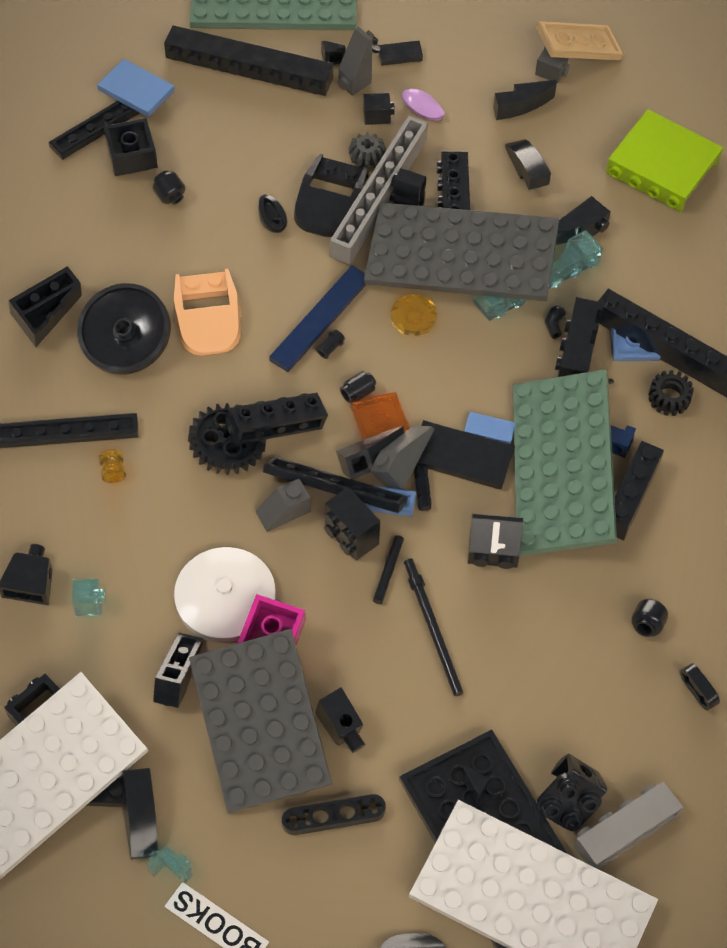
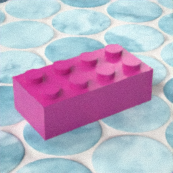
(270, 617)

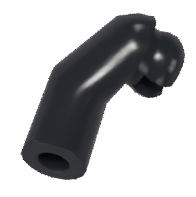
(551, 321)

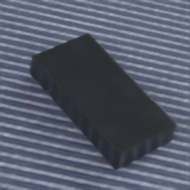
(400, 53)

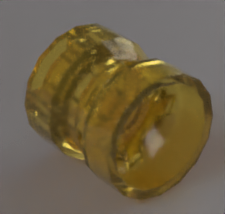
(112, 469)

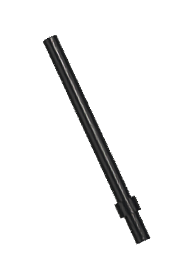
(417, 584)

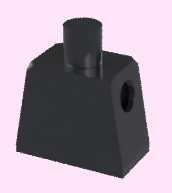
(28, 577)
(338, 710)

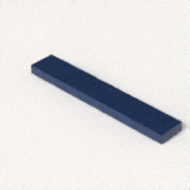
(318, 319)

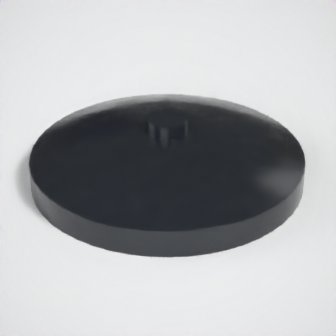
(124, 328)

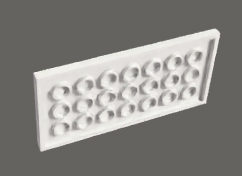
(58, 766)
(526, 889)

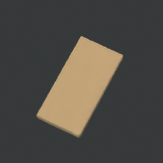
(579, 41)

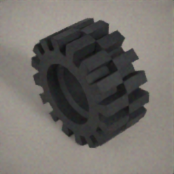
(674, 382)

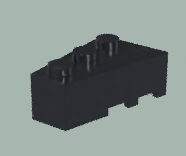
(45, 304)
(581, 337)

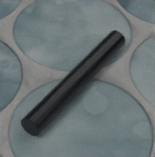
(388, 569)

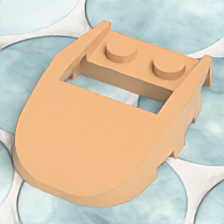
(208, 328)

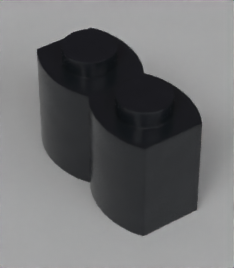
(408, 188)

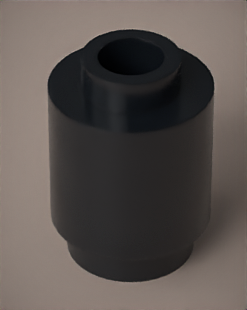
(358, 387)

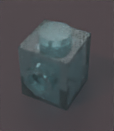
(87, 597)

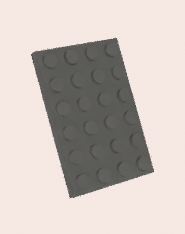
(260, 721)

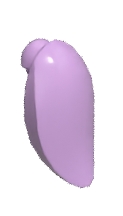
(422, 104)

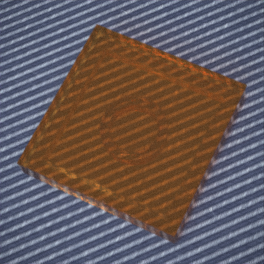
(378, 415)

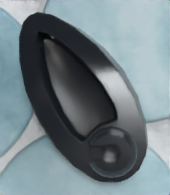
(272, 214)

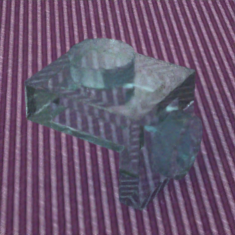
(178, 864)

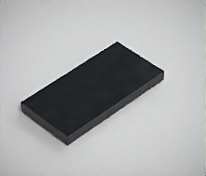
(467, 456)

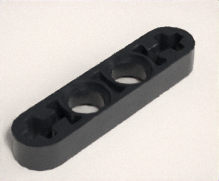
(334, 819)

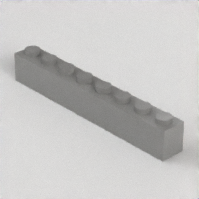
(363, 212)

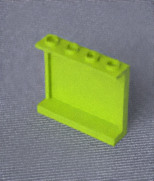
(663, 159)

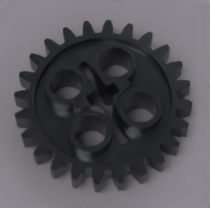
(216, 454)

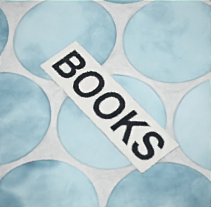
(212, 920)

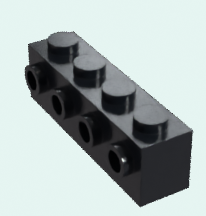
(453, 180)
(275, 418)

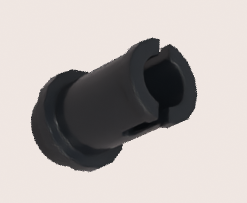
(330, 344)

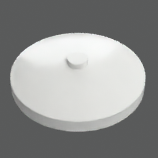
(218, 592)

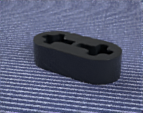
(699, 686)

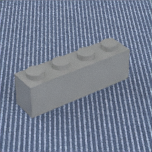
(628, 826)

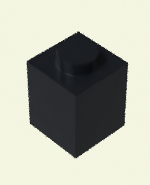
(377, 108)

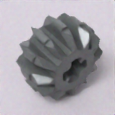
(366, 150)

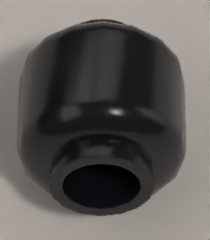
(169, 187)
(649, 617)

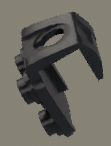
(572, 795)

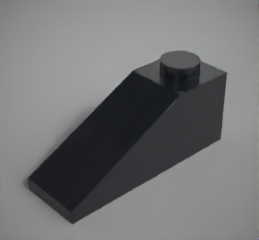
(587, 216)
(176, 670)

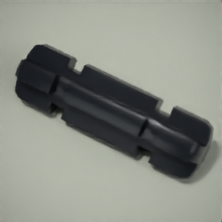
(422, 488)

